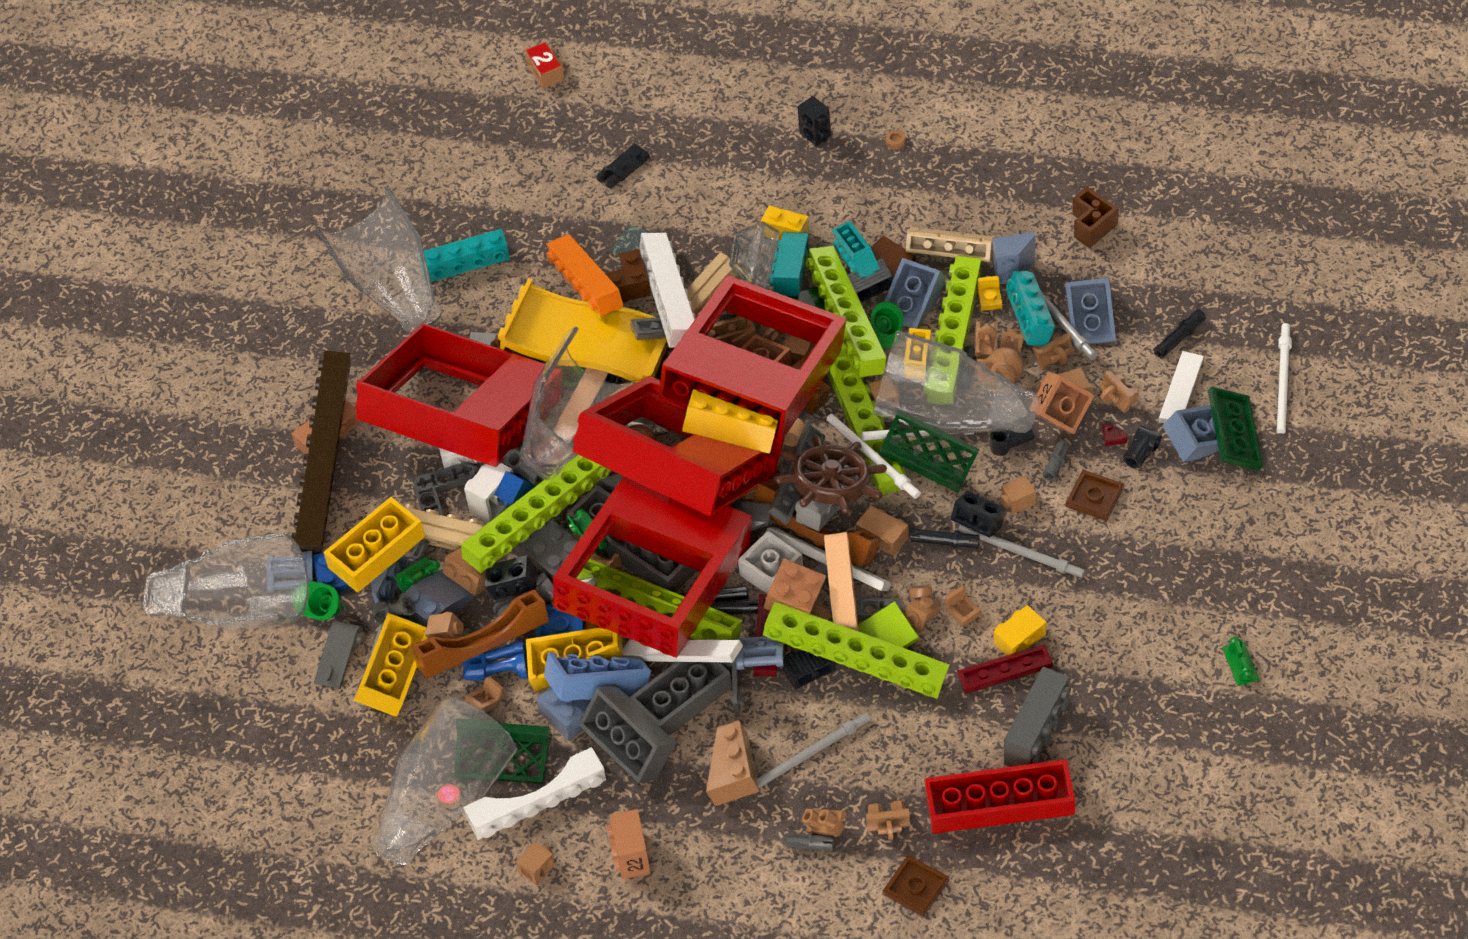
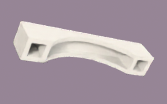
(494, 814)

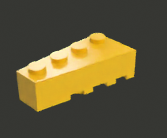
(728, 422)
(583, 643)

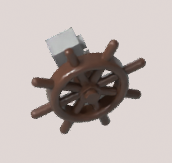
(840, 480)

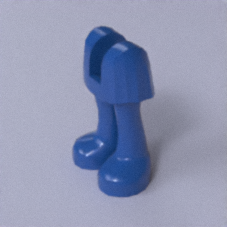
(478, 668)

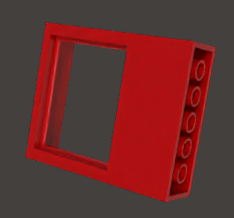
(744, 376)
(483, 425)
(694, 472)
(666, 529)

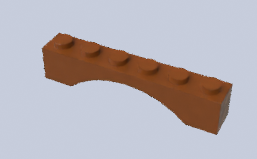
(862, 543)
(521, 616)

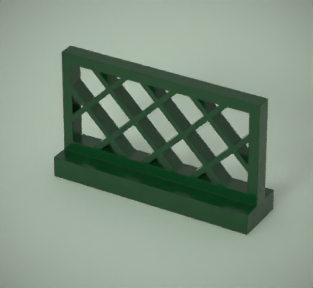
(923, 461)
(531, 735)

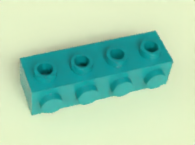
(854, 250)
(466, 255)
(789, 264)
(1030, 308)

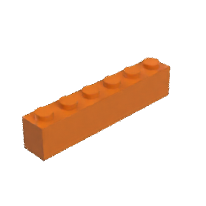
(584, 275)

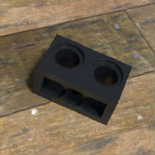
(814, 121)
(978, 514)
(511, 577)

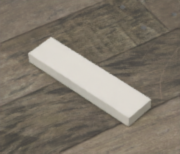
(1181, 385)

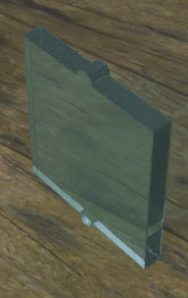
(628, 240)

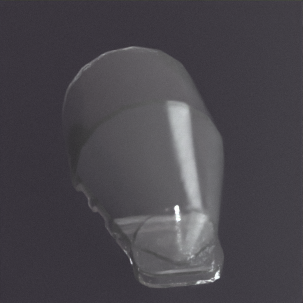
(387, 264)
(950, 390)
(555, 404)
(234, 586)
(438, 774)

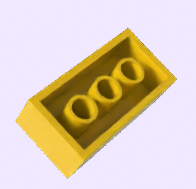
(374, 544)
(391, 665)

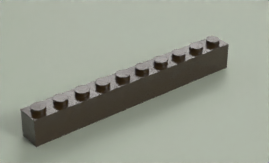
(323, 450)

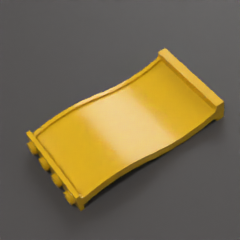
(600, 343)

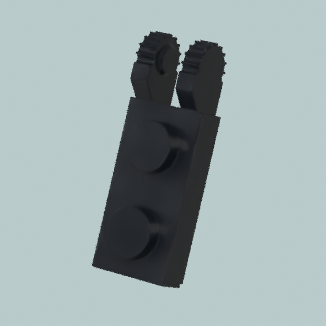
(623, 166)

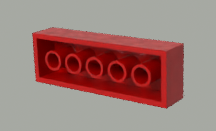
(999, 796)

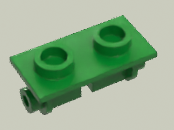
(581, 523)
(416, 573)
(1240, 662)

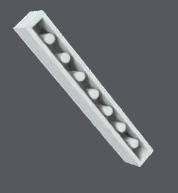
(666, 286)

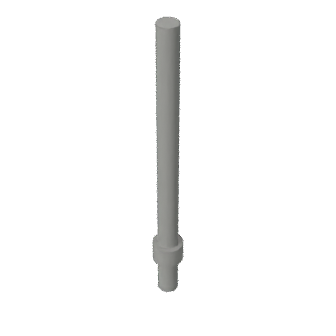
(1079, 341)
(1061, 565)
(847, 728)

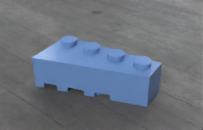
(579, 678)

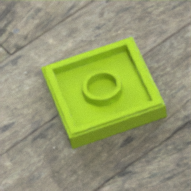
(890, 626)

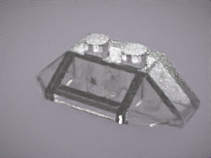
(754, 254)

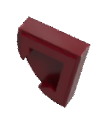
(1112, 435)

